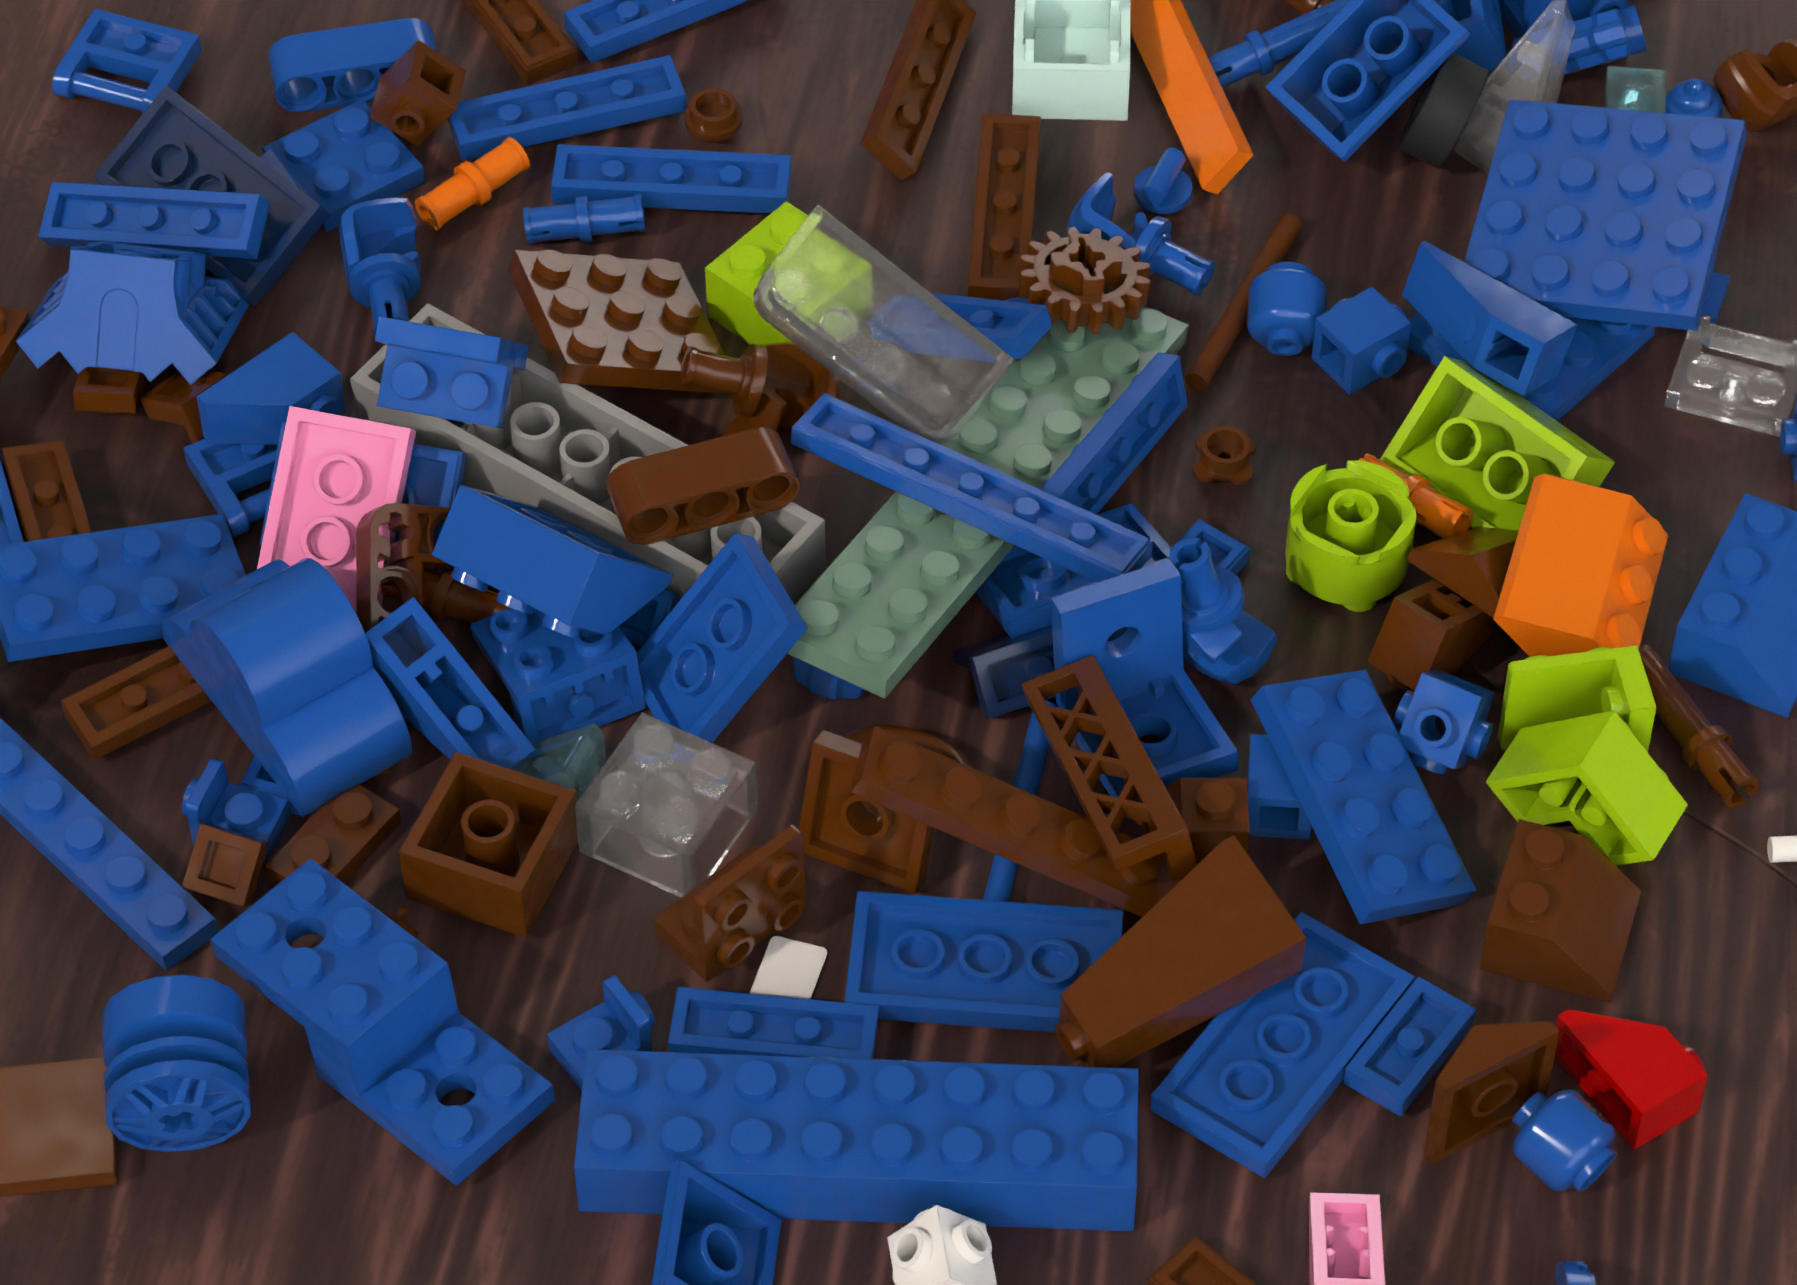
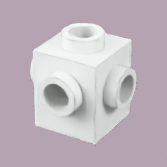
(942, 1250)

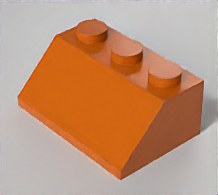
(1580, 570)

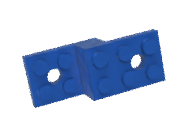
(383, 1021)

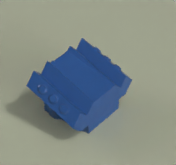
(135, 312)

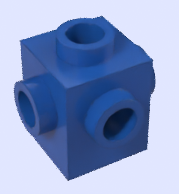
(1464, 712)

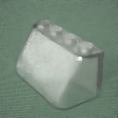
(878, 329)

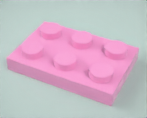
(323, 485)

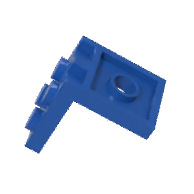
(1142, 670)

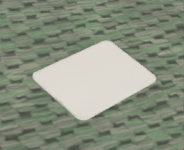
(789, 969)

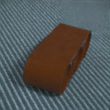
(702, 485)

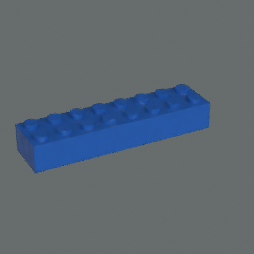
(863, 1137)

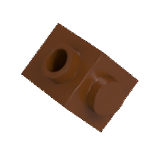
(413, 104)

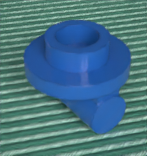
(1164, 186)

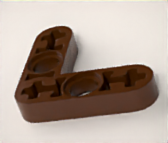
(413, 551)

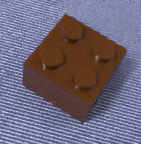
(490, 844)

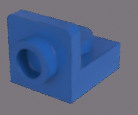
(233, 807)
(615, 1024)

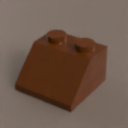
(1560, 914)

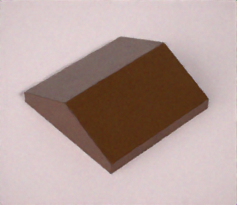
(1469, 563)
(1488, 1083)

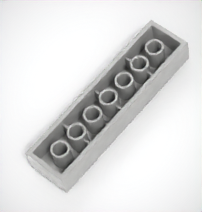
(561, 450)

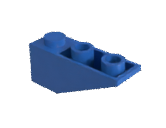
(1488, 321)

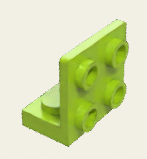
(1576, 686)

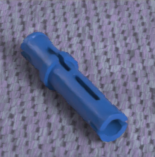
(1273, 46)

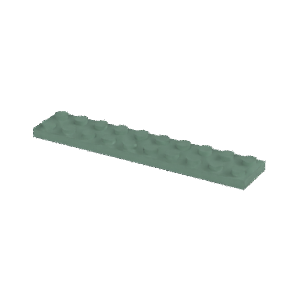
(920, 566)

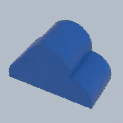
(293, 679)

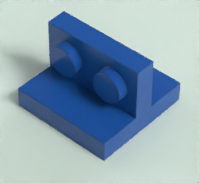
(447, 372)

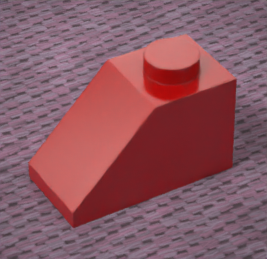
(1631, 1072)

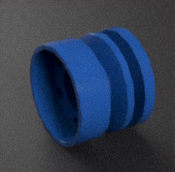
(175, 1063)

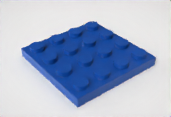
(1608, 210)

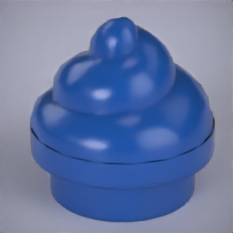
(1694, 98)

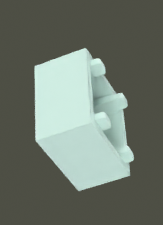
(1072, 59)

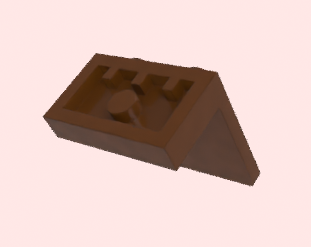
(738, 906)

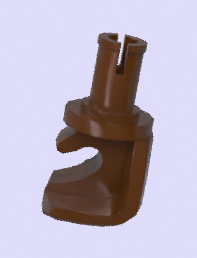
(1760, 86)
(767, 384)

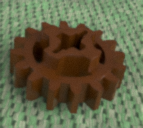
(1085, 279)

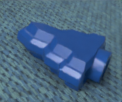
(1604, 39)

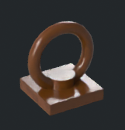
(858, 831)

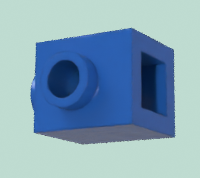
(1361, 340)

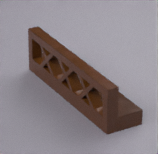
(1118, 755)

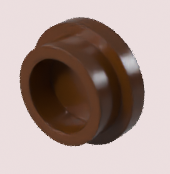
(713, 115)

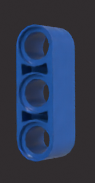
(340, 63)

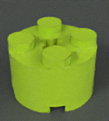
(1350, 534)

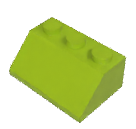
(1487, 445)

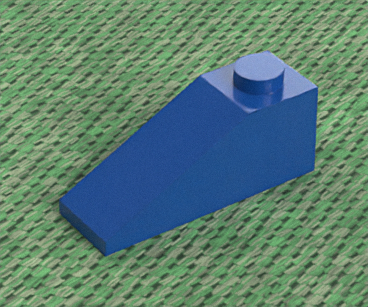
(441, 691)

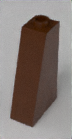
(1182, 963)

